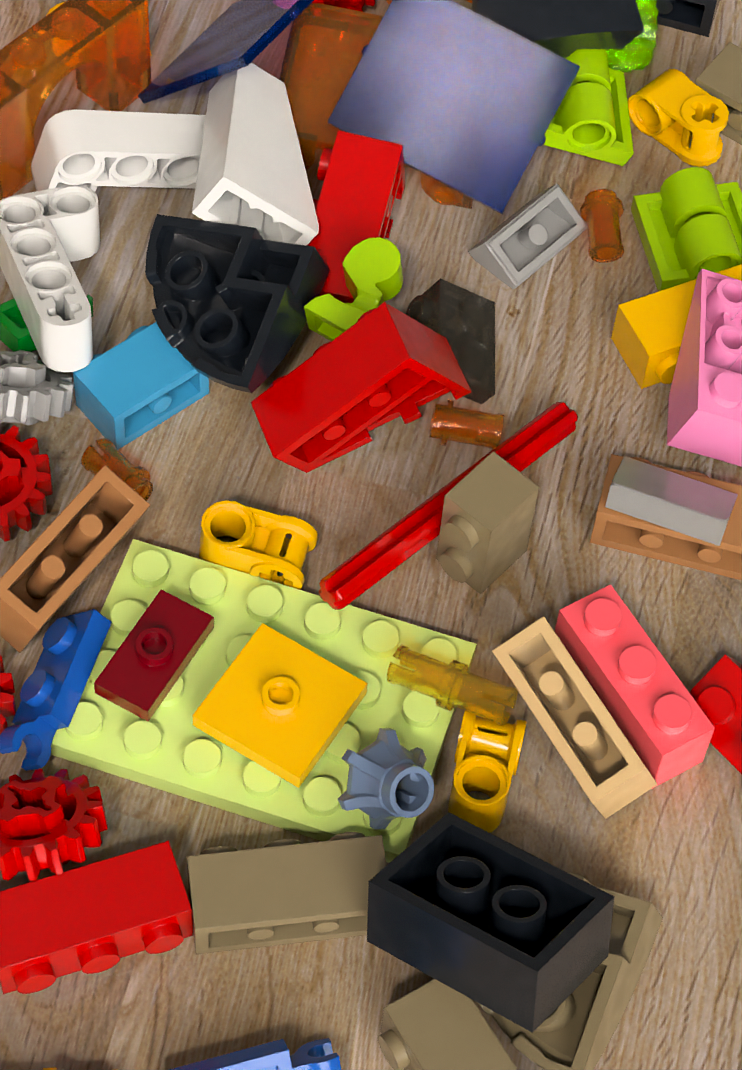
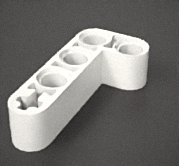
(118, 150)
(37, 243)

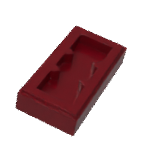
(154, 655)

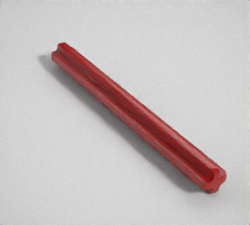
(424, 522)

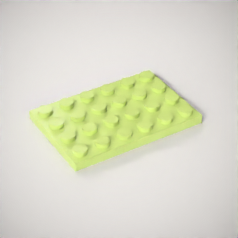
(194, 765)

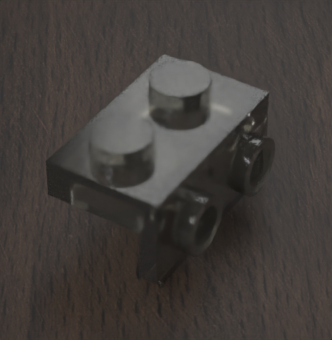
(469, 327)

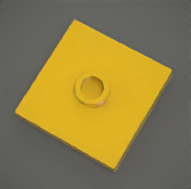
(280, 704)

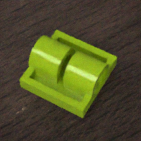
(594, 112)
(689, 226)

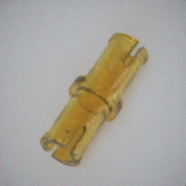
(452, 685)

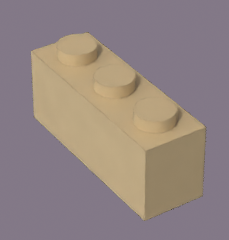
(574, 718)

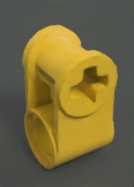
(675, 112)
(259, 542)
(484, 763)

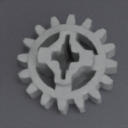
(31, 389)

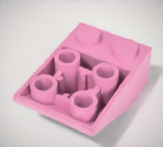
(708, 373)

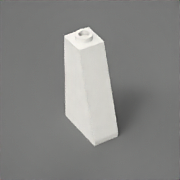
(253, 160)

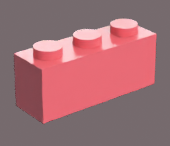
(635, 683)

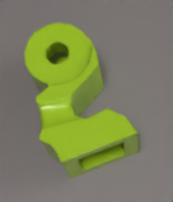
(372, 277)

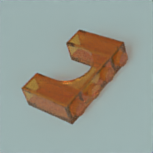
(96, 38)

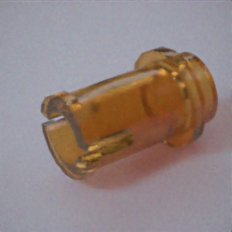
(602, 216)
(465, 426)
(134, 476)

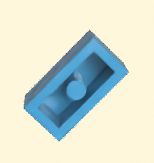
(137, 386)

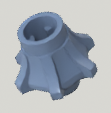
(387, 781)

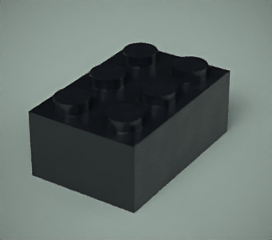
(489, 920)

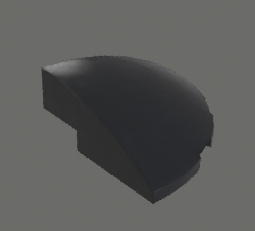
(567, 24)
(230, 296)

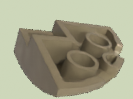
(587, 1019)

